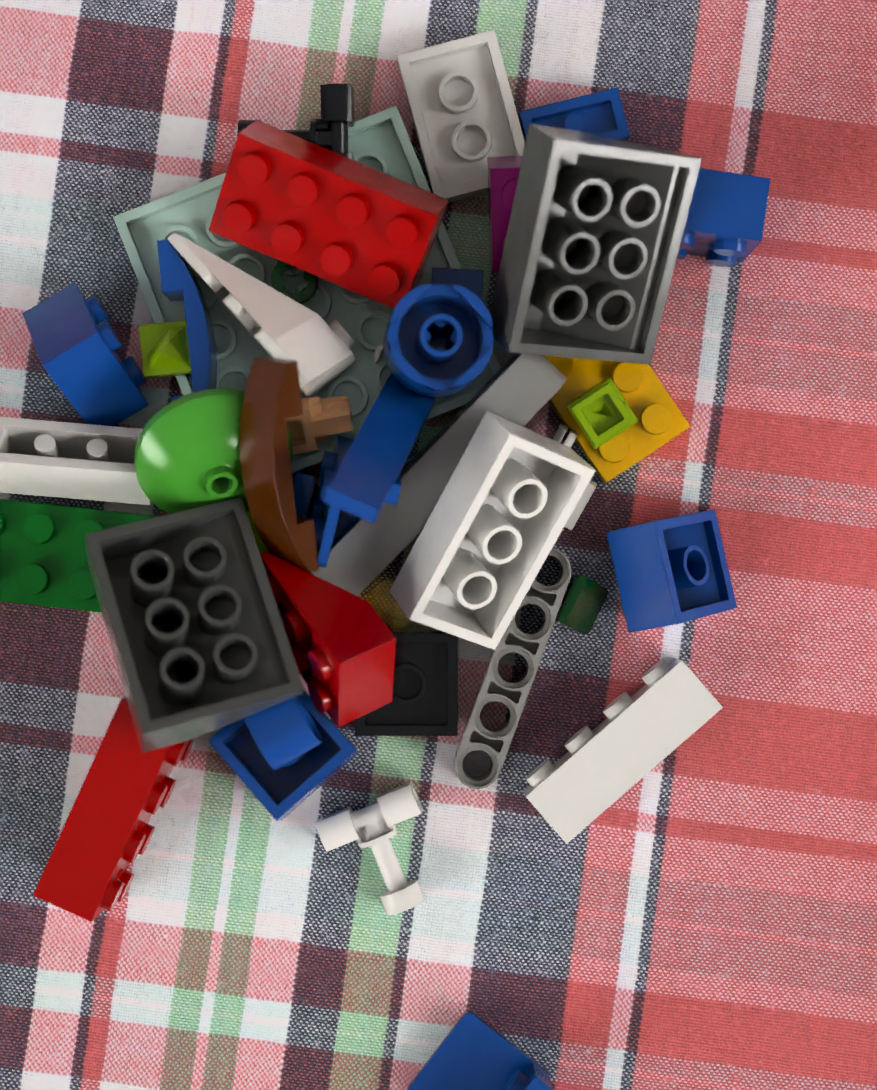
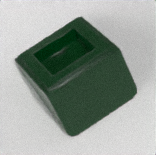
(581, 604)

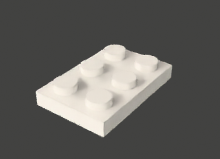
(461, 112)

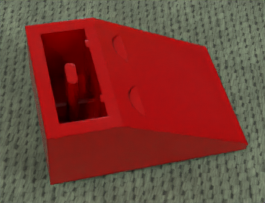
(335, 642)

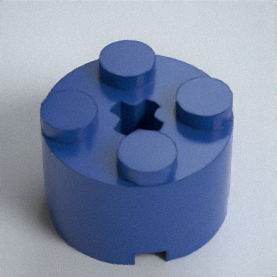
(438, 310)

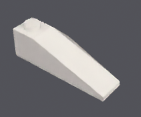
(274, 320)

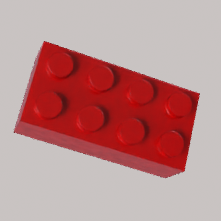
(326, 214)
(109, 821)

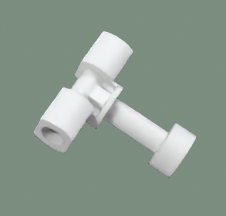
(373, 828)

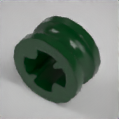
(279, 283)

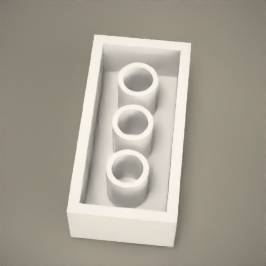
(490, 531)

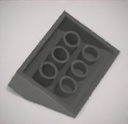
(591, 246)
(191, 622)

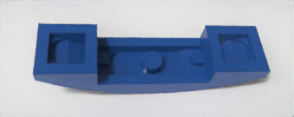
(180, 284)

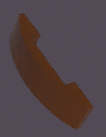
(269, 400)

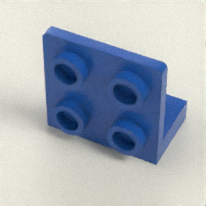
(479, 1059)

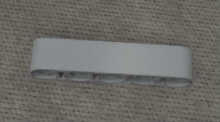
(511, 693)

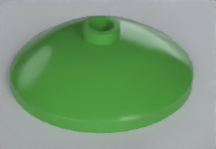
(190, 448)

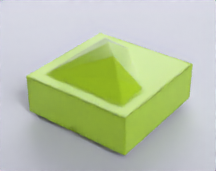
(164, 349)
(602, 412)

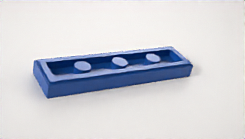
(379, 451)

